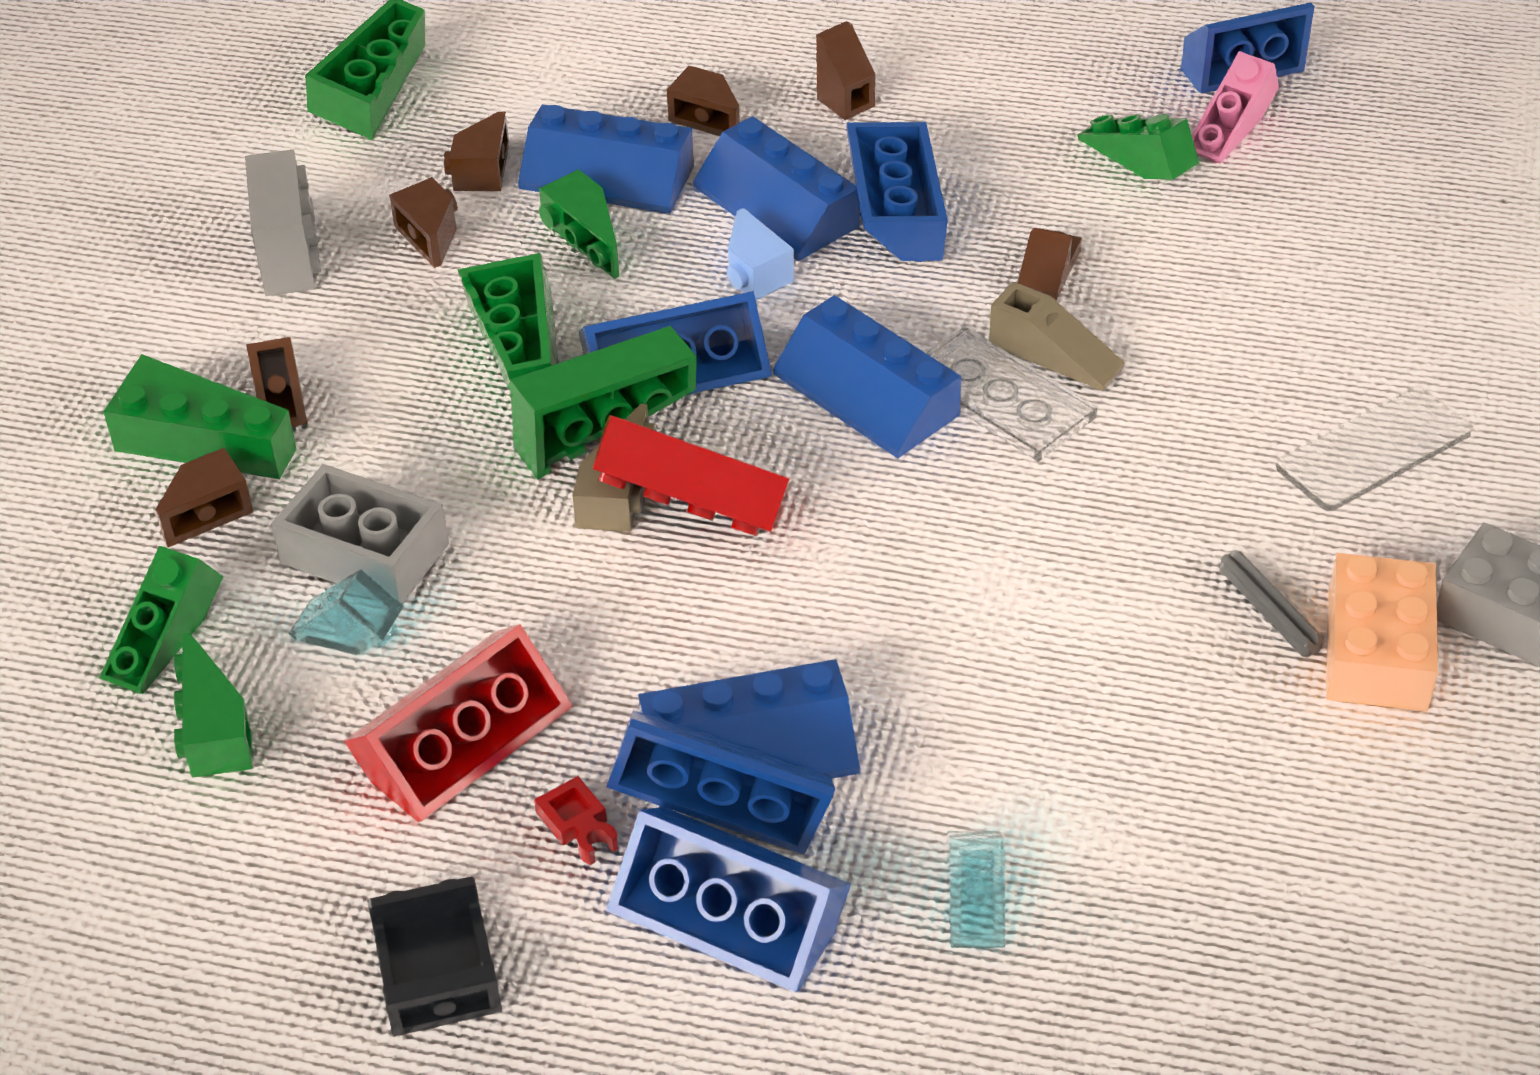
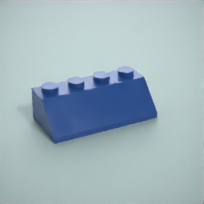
(630, 158)
(779, 187)
(899, 188)
(719, 331)
(869, 377)
(784, 713)
(720, 782)
(727, 897)

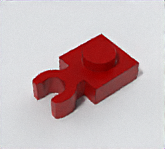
(577, 814)

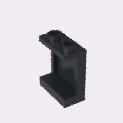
(434, 956)

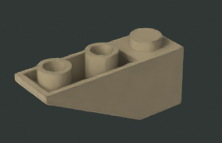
(1049, 336)
(603, 505)

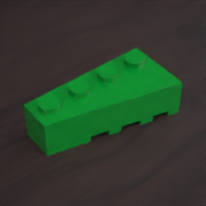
(368, 69)
(513, 313)
(570, 401)
(186, 416)

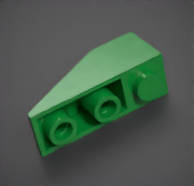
(1146, 146)
(580, 214)
(168, 603)
(213, 716)

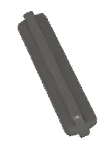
(1271, 604)

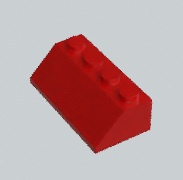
(689, 473)
(460, 723)

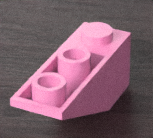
(1235, 107)

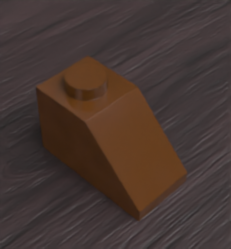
(702, 101)
(479, 155)
(426, 218)
(277, 376)
(203, 497)

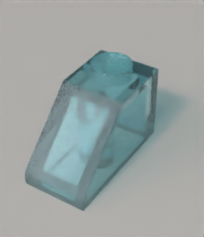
(349, 616)
(976, 889)

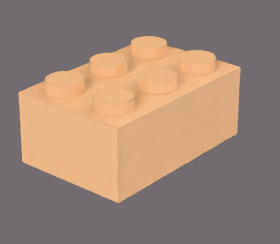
(1382, 632)

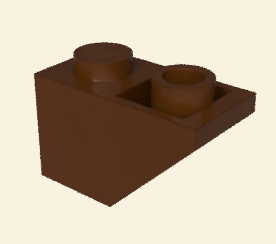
(844, 72)

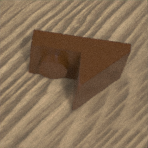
(1049, 260)

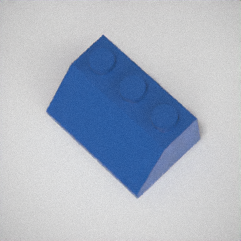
(1273, 36)

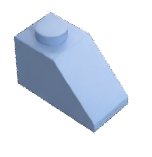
(758, 257)

